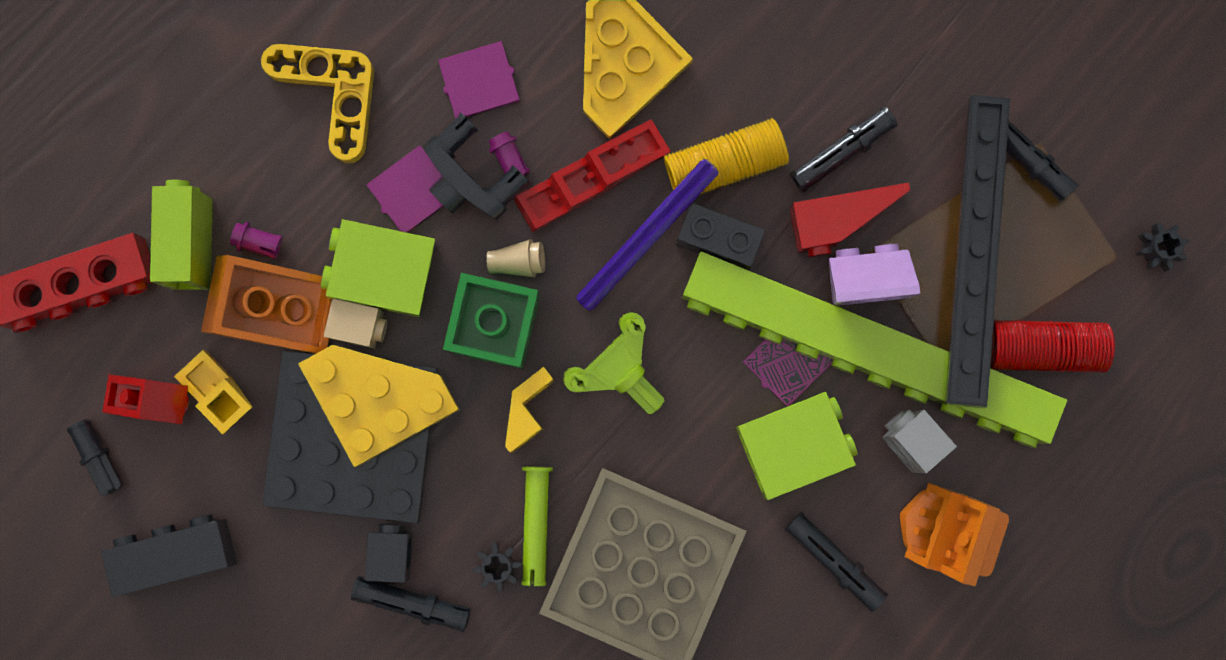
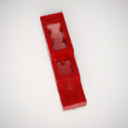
(592, 175)

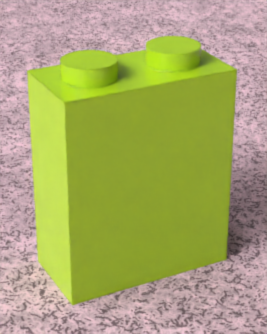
(181, 236)
(378, 267)
(797, 445)

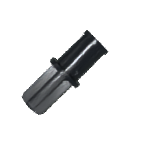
(94, 457)

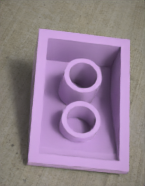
(872, 277)

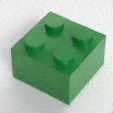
(492, 321)

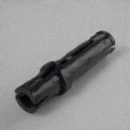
(878, 123)
(1039, 165)
(870, 595)
(419, 606)

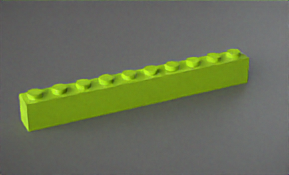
(864, 346)

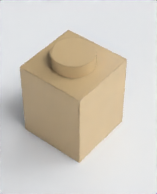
(355, 324)

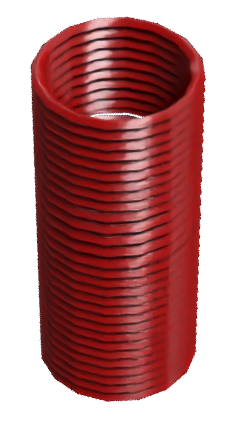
(1043, 348)

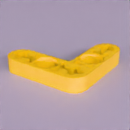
(344, 88)

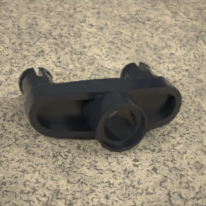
(457, 185)

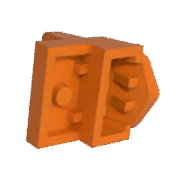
(953, 533)

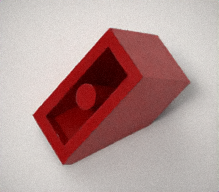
(145, 399)

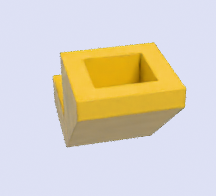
(215, 391)
(521, 423)

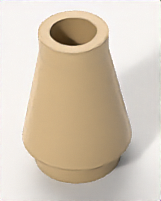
(518, 259)

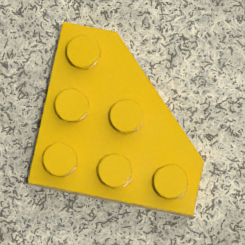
(625, 62)
(374, 399)

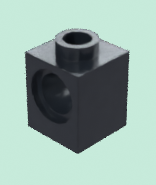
(389, 554)

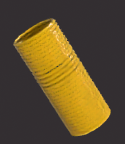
(759, 143)

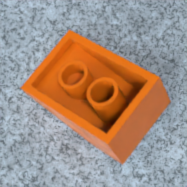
(267, 305)

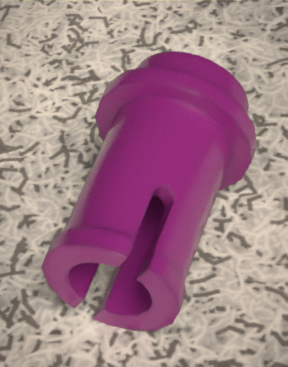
(507, 152)
(255, 240)

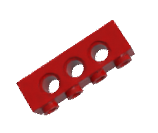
(88, 264)

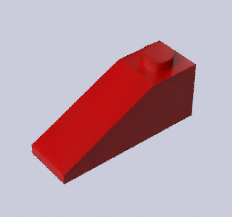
(832, 219)

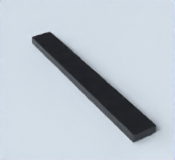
(977, 252)

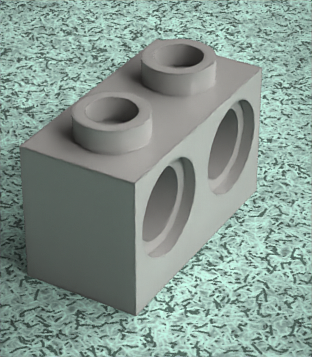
(917, 440)

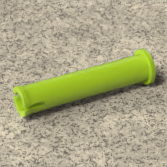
(535, 525)

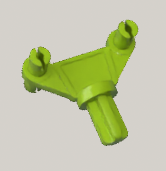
(619, 367)

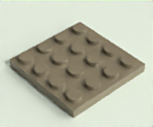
(642, 570)

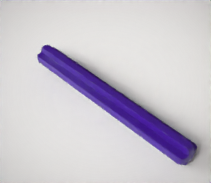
(647, 234)

